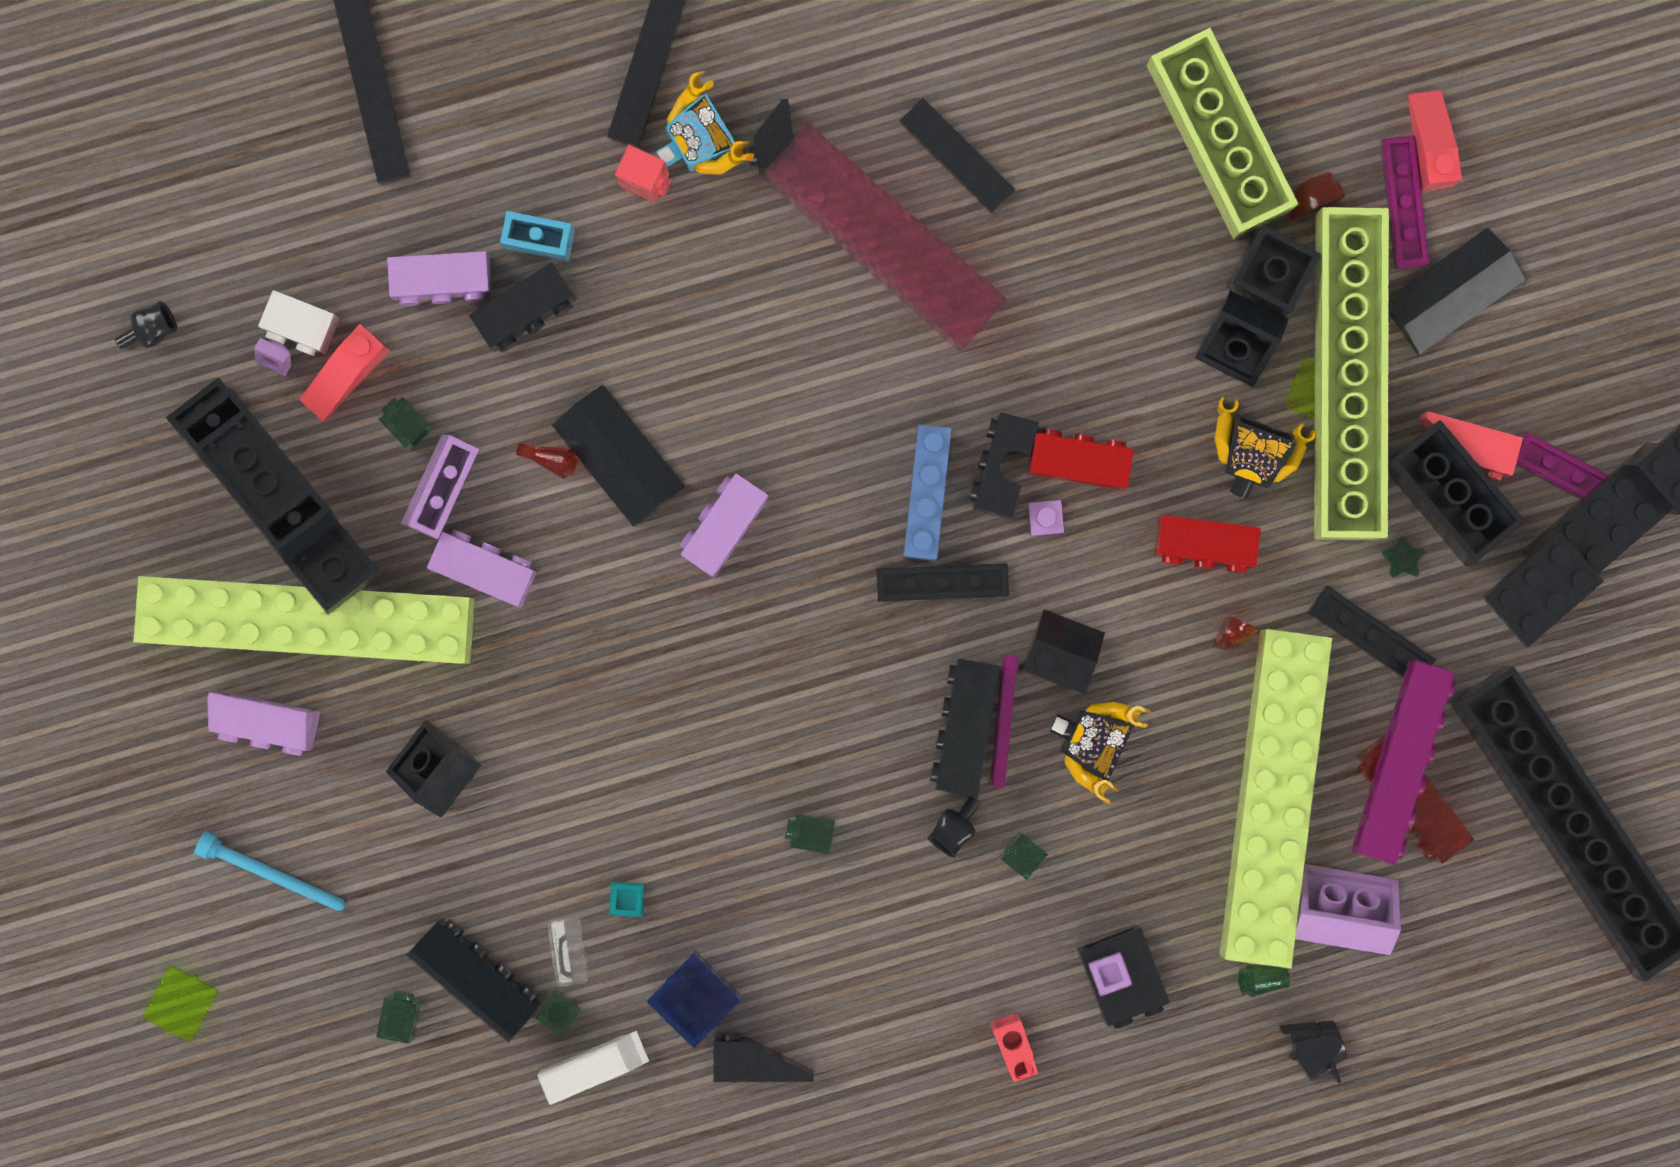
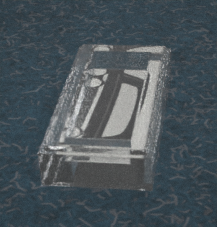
(568, 951)

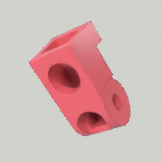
(1014, 1047)

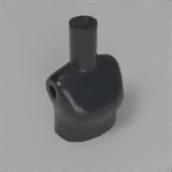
(149, 326)
(954, 828)

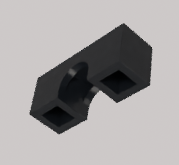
(1009, 436)

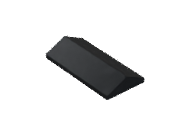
(1454, 290)
(617, 455)

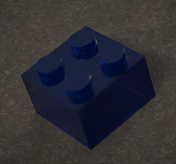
(694, 999)

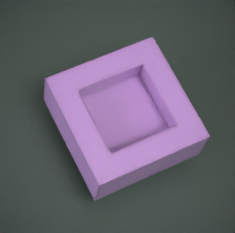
(272, 356)
(1045, 518)
(1109, 973)

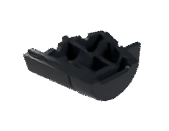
(1316, 1047)

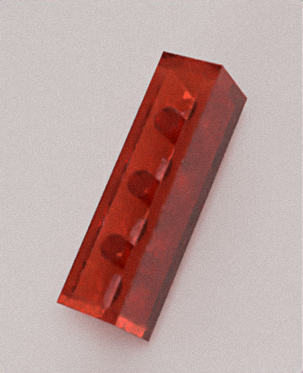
(1435, 822)

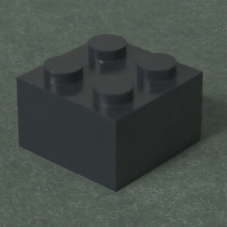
(1273, 270)

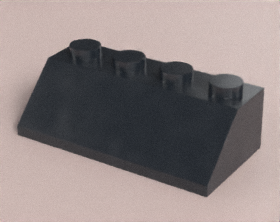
(1453, 493)
(966, 727)
(475, 978)

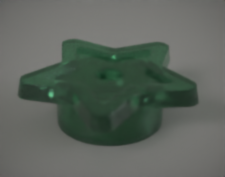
(1412, 557)

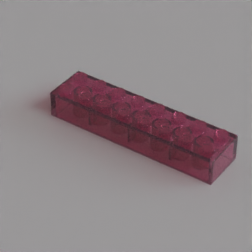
(883, 237)

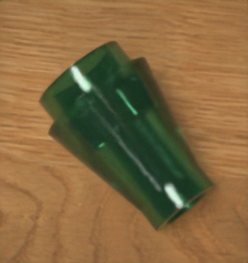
(1260, 980)

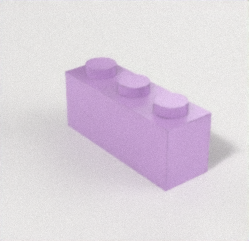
(439, 277)
(439, 486)
(723, 524)
(482, 568)

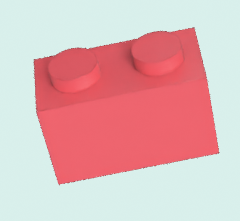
(643, 174)

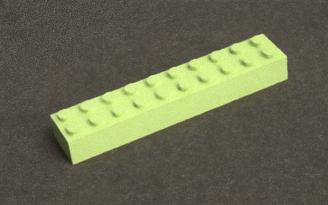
(1351, 374)
(293, 622)
(1275, 798)

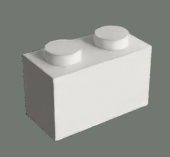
(299, 323)

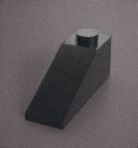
(749, 1061)

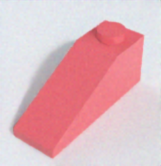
(1434, 141)
(344, 372)
(1491, 449)

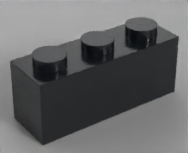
(523, 308)

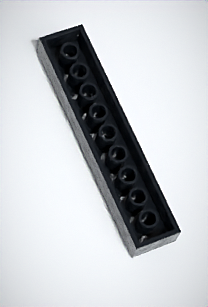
(1572, 821)

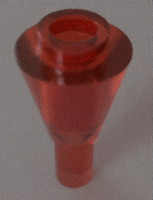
(555, 459)

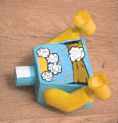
(700, 134)

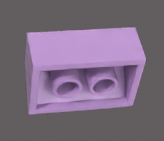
(262, 722)
(1348, 910)

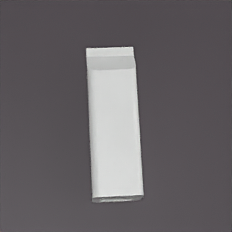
(592, 1067)

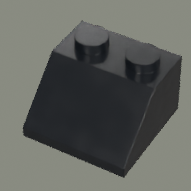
(1242, 338)
(1063, 652)
(433, 769)

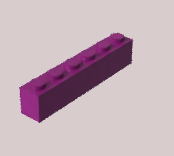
(1403, 762)

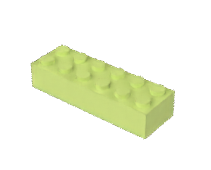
(1221, 133)

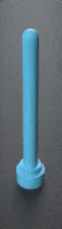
(212, 847)

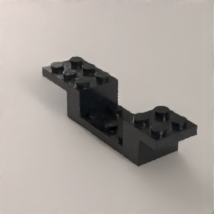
(274, 495)
(1572, 552)

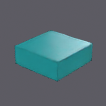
(626, 899)

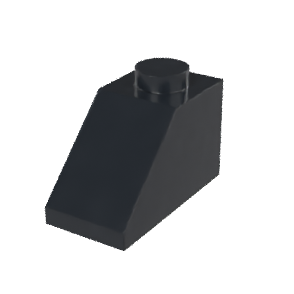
(772, 137)

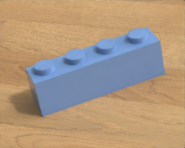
(927, 492)

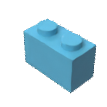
(537, 236)

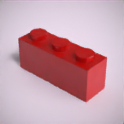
(1081, 460)
(1207, 543)

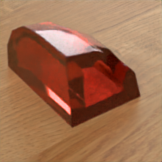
(1315, 194)
(1233, 634)

